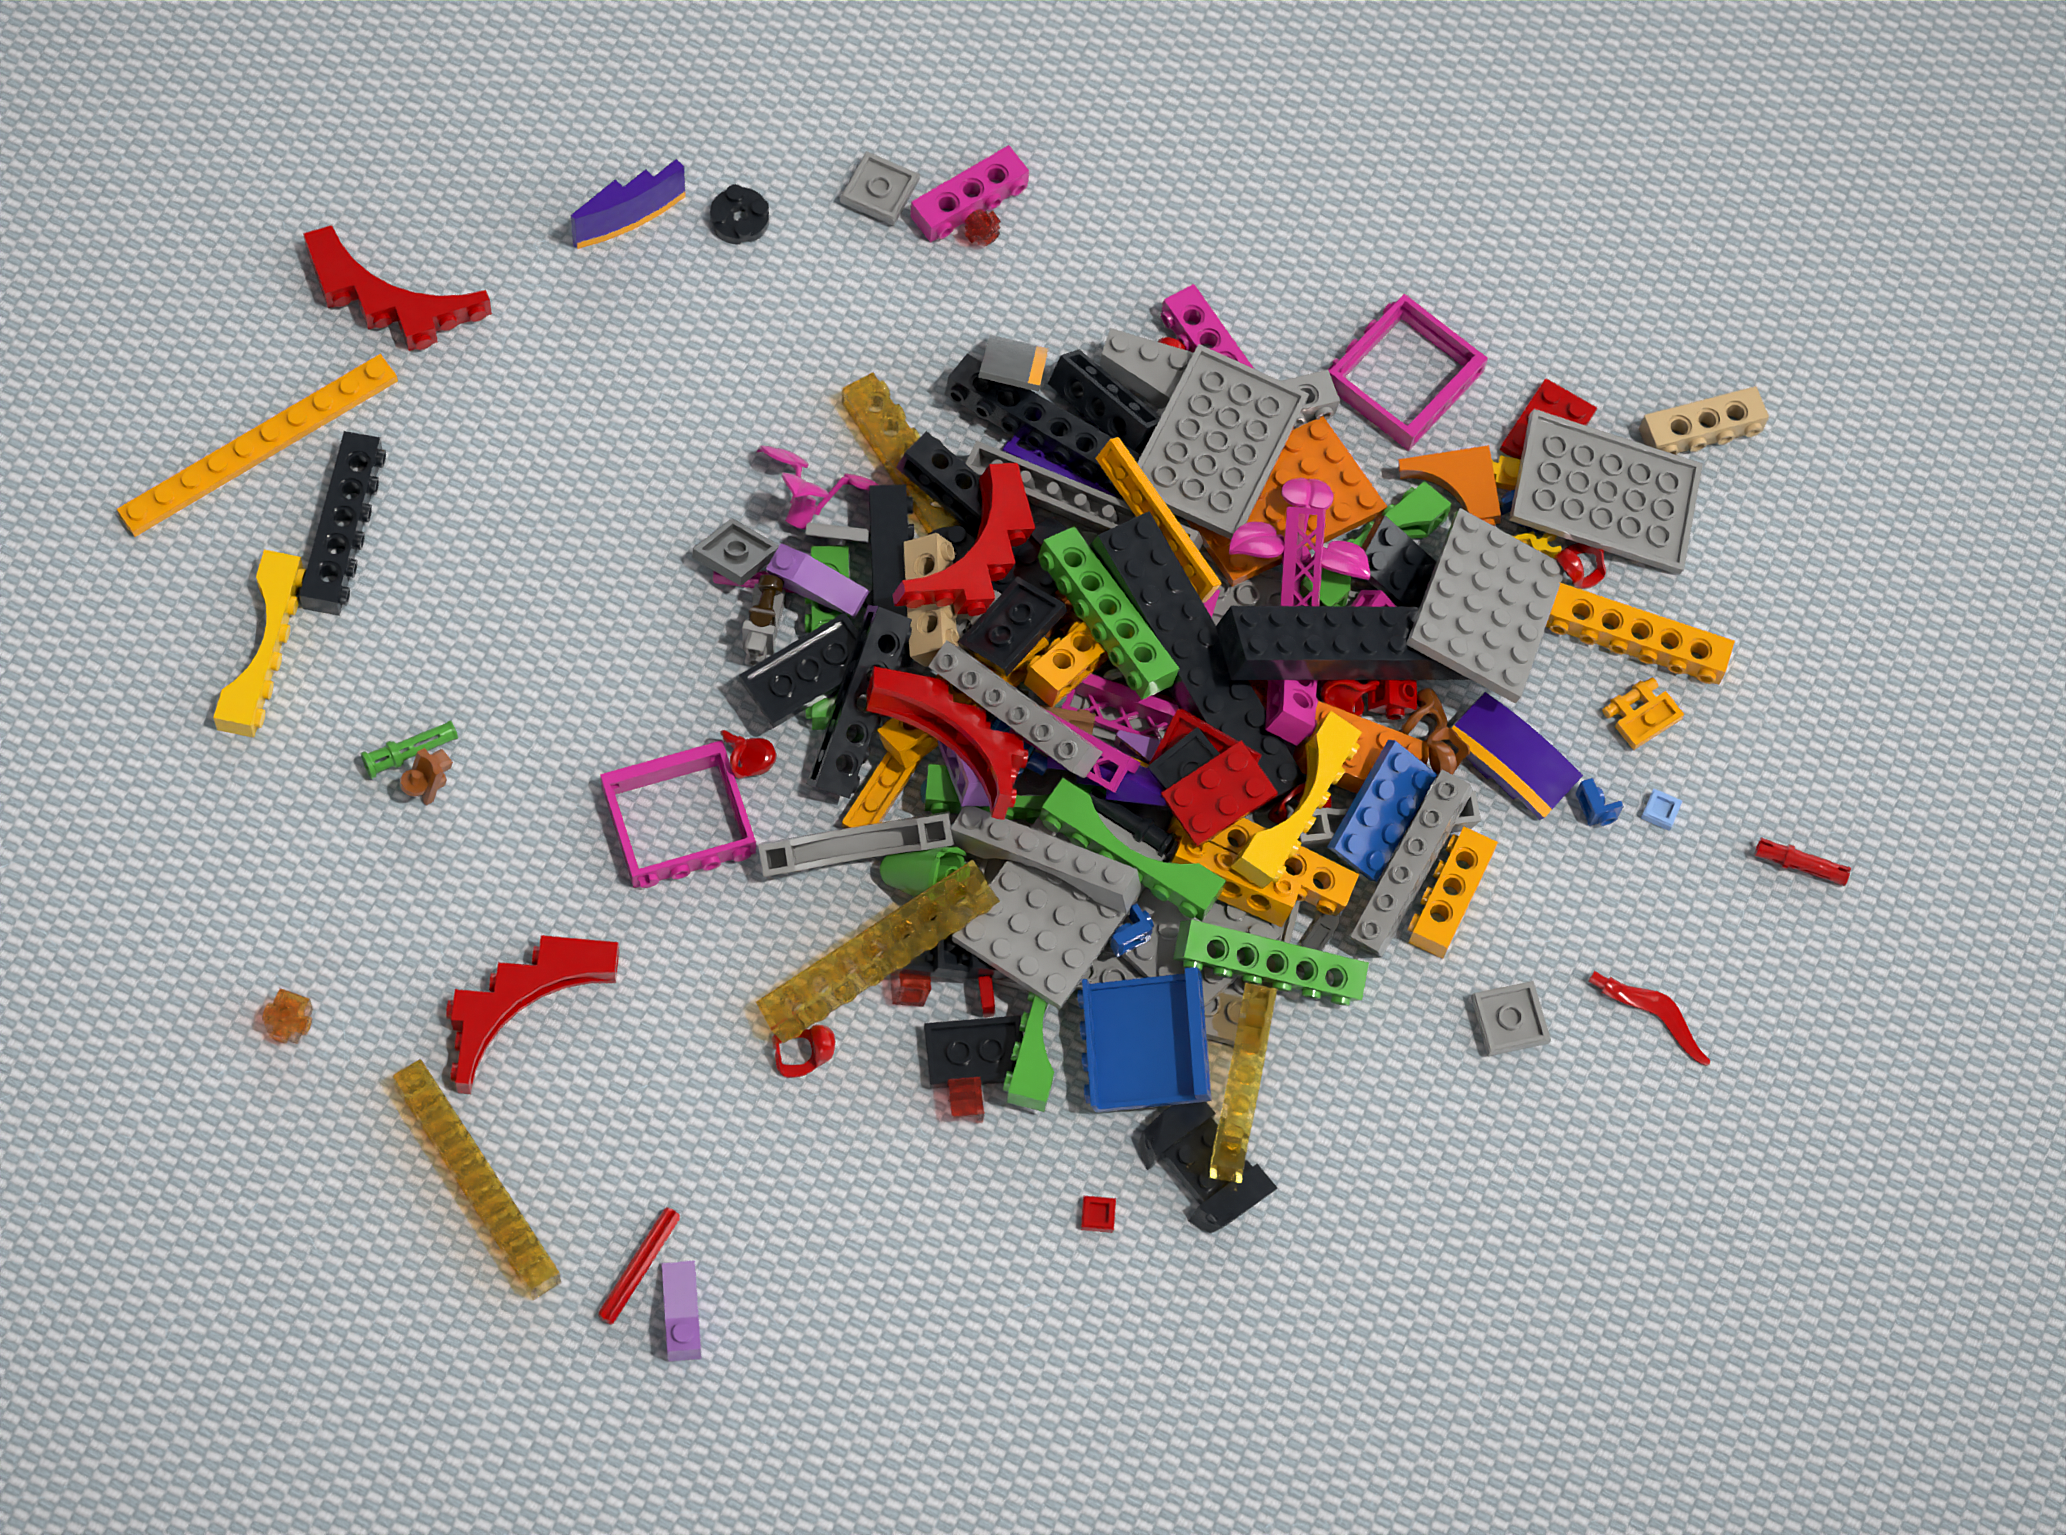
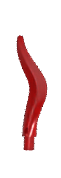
(1657, 1004)

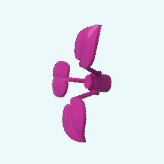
(803, 505)
(1261, 541)

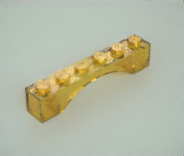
(1243, 1083)

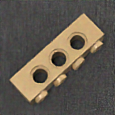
(1744, 405)
(920, 558)

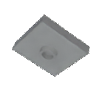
(880, 188)
(837, 534)
(1510, 1018)

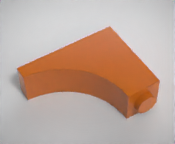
(1464, 474)

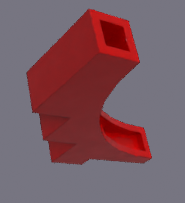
(382, 303)
(1003, 525)
(961, 727)
(555, 966)

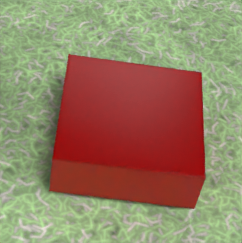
(987, 996)
(1098, 1214)

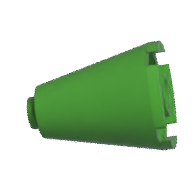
(921, 869)

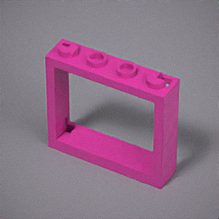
(1436, 332)
(669, 768)

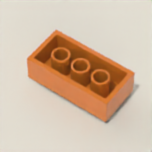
(1371, 744)

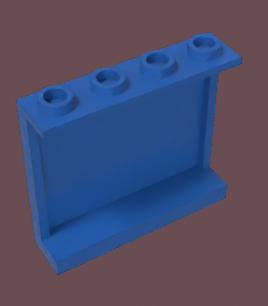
(1145, 1042)

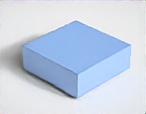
(1661, 809)

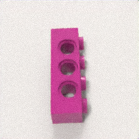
(976, 180)
(1192, 306)
(1291, 709)

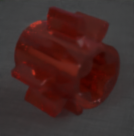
(982, 227)

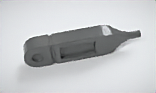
(1320, 934)

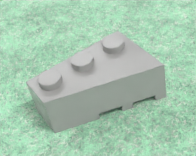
(1144, 365)

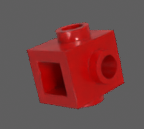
(1394, 698)

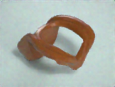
(1430, 705)
(1441, 755)

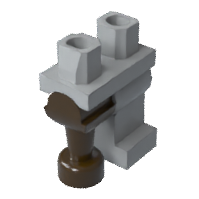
(764, 619)

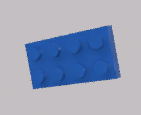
(1382, 810)

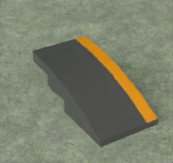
(1013, 363)

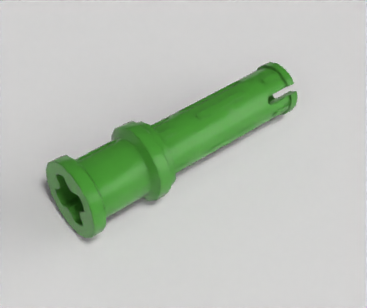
(445, 733)

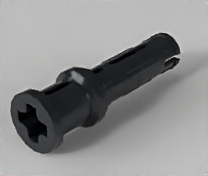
(1142, 829)

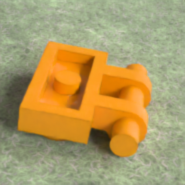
(1646, 721)

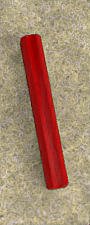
(639, 1265)

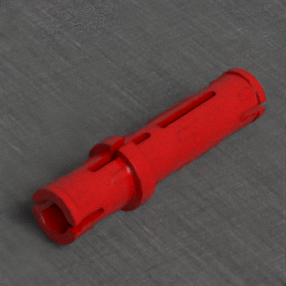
(1802, 861)

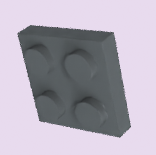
(735, 551)

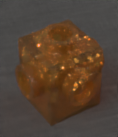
(288, 1017)

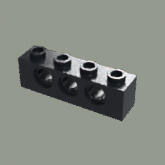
(1103, 400)
(944, 479)

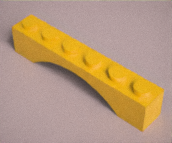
(243, 700)
(1326, 751)

